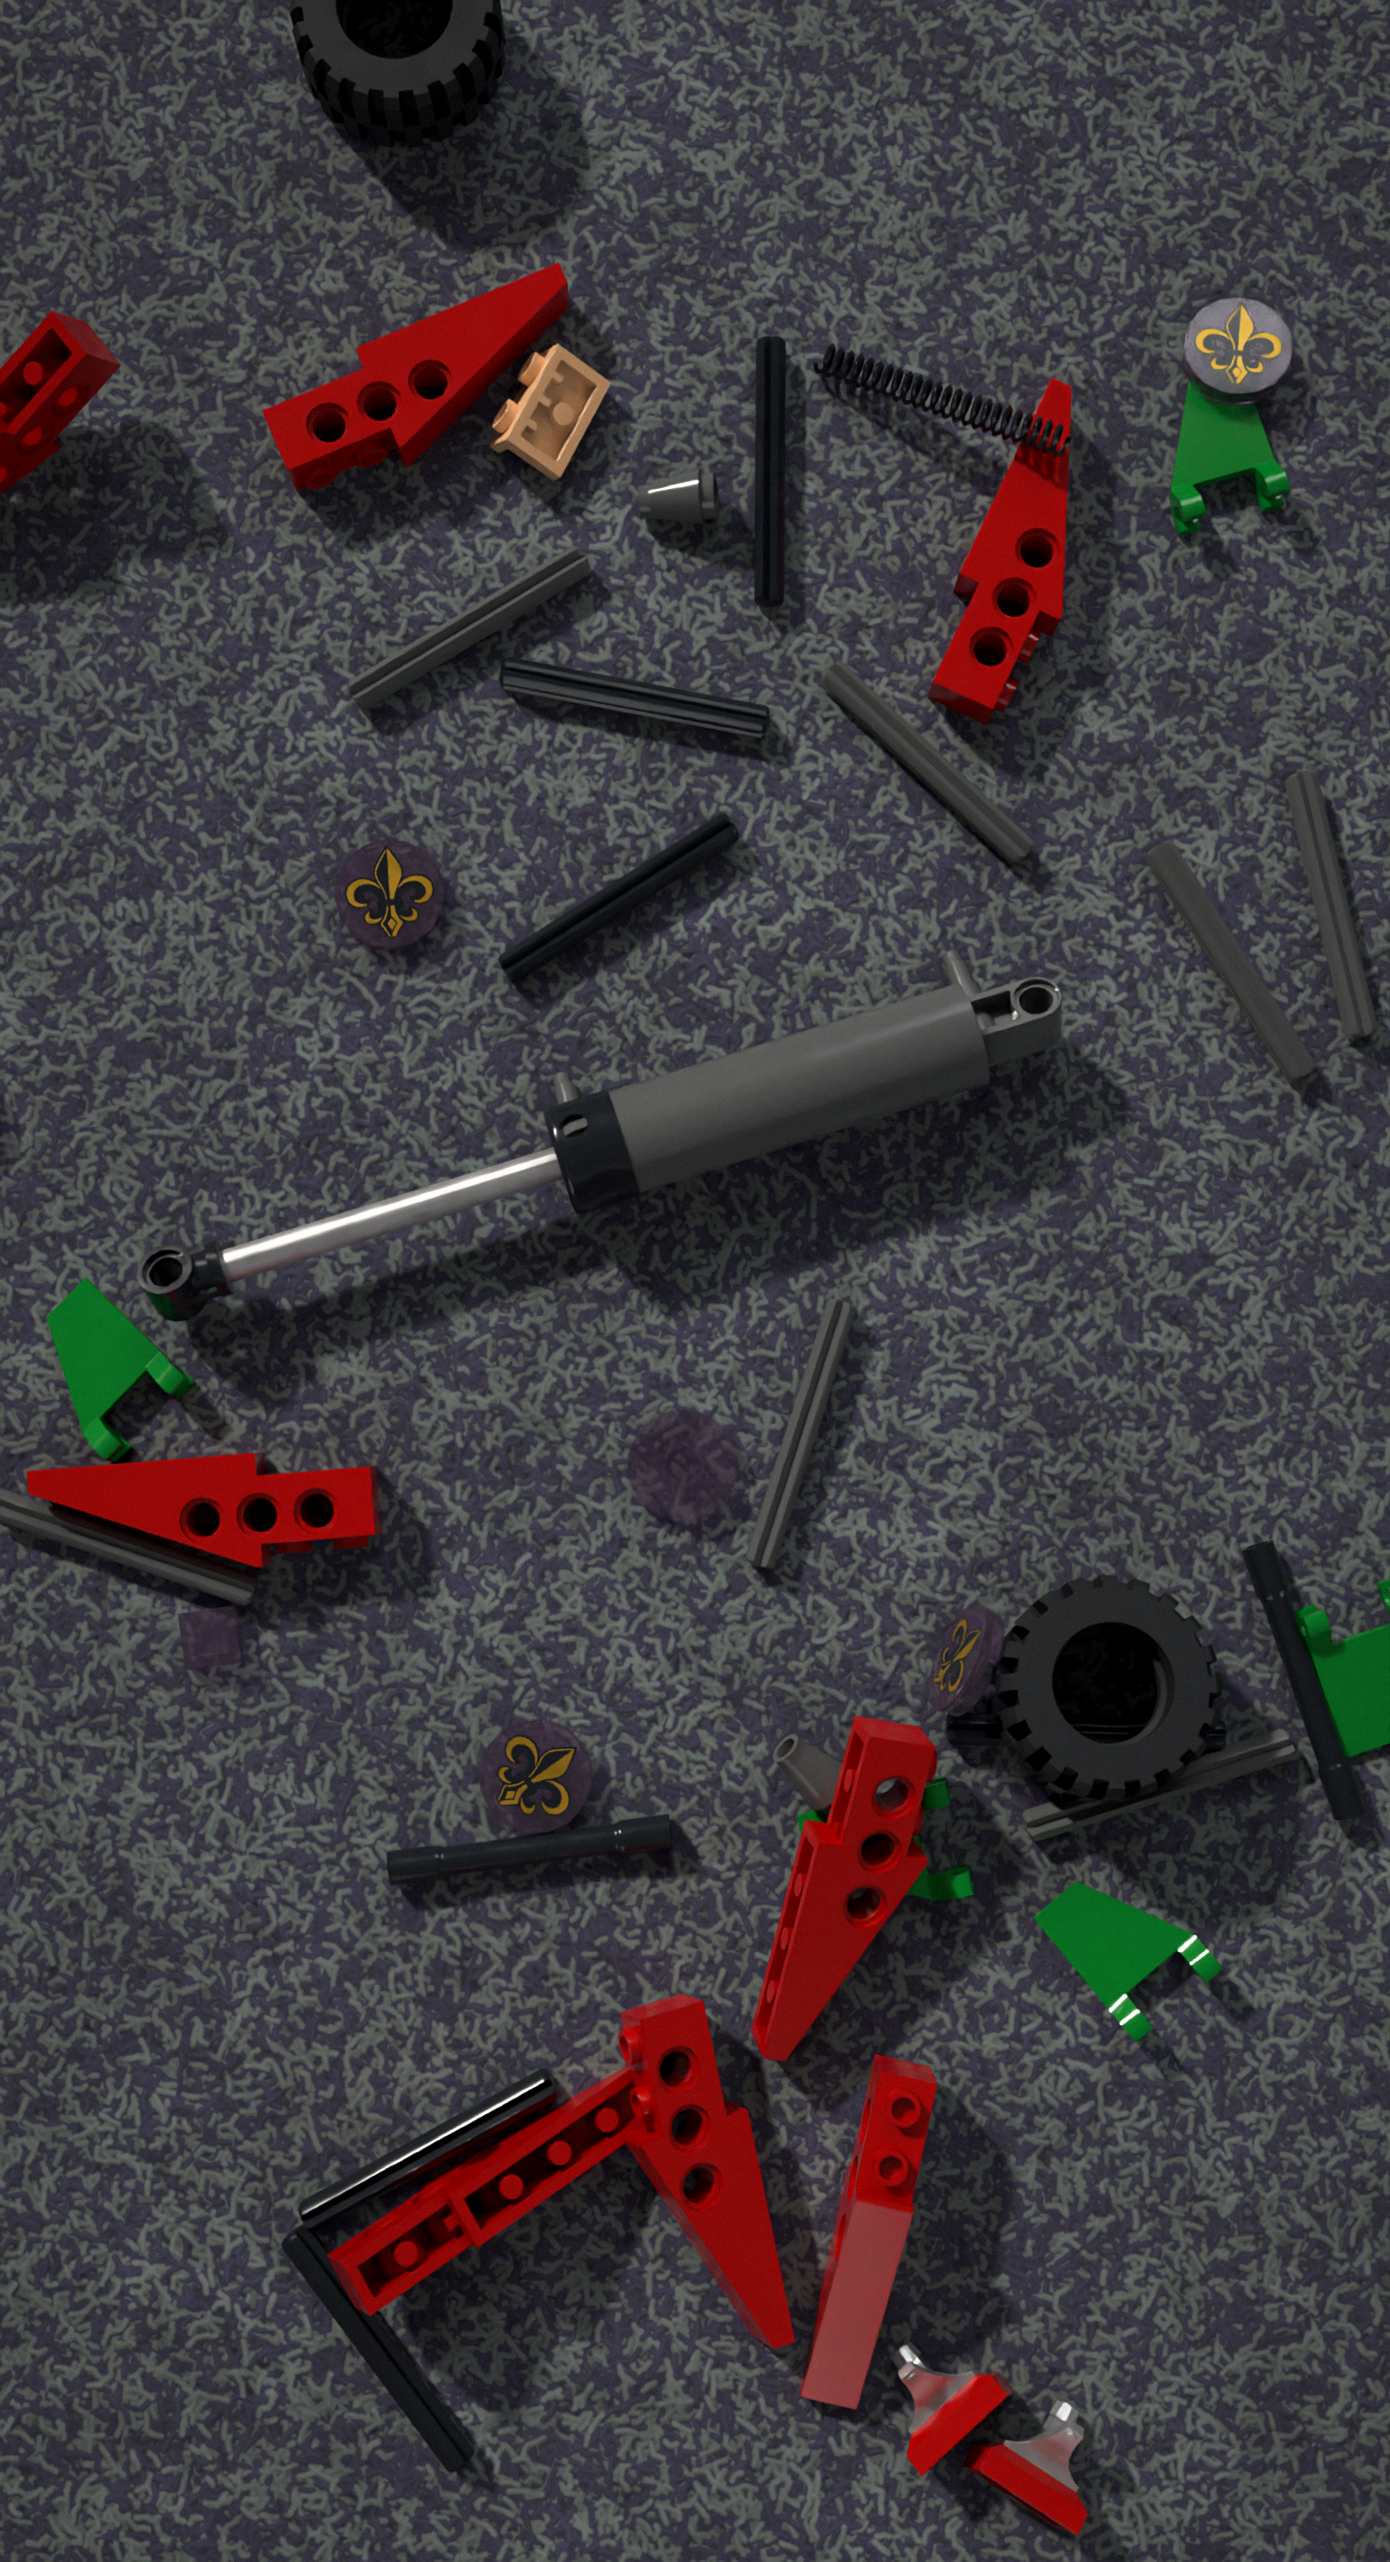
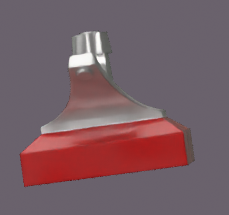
(945, 2405)
(1037, 2469)

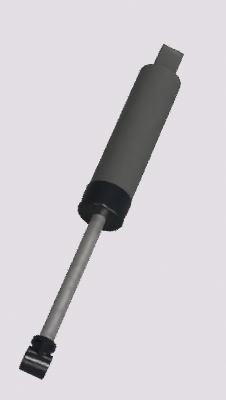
(683, 1122)

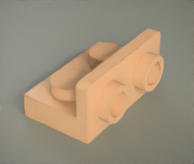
(549, 410)

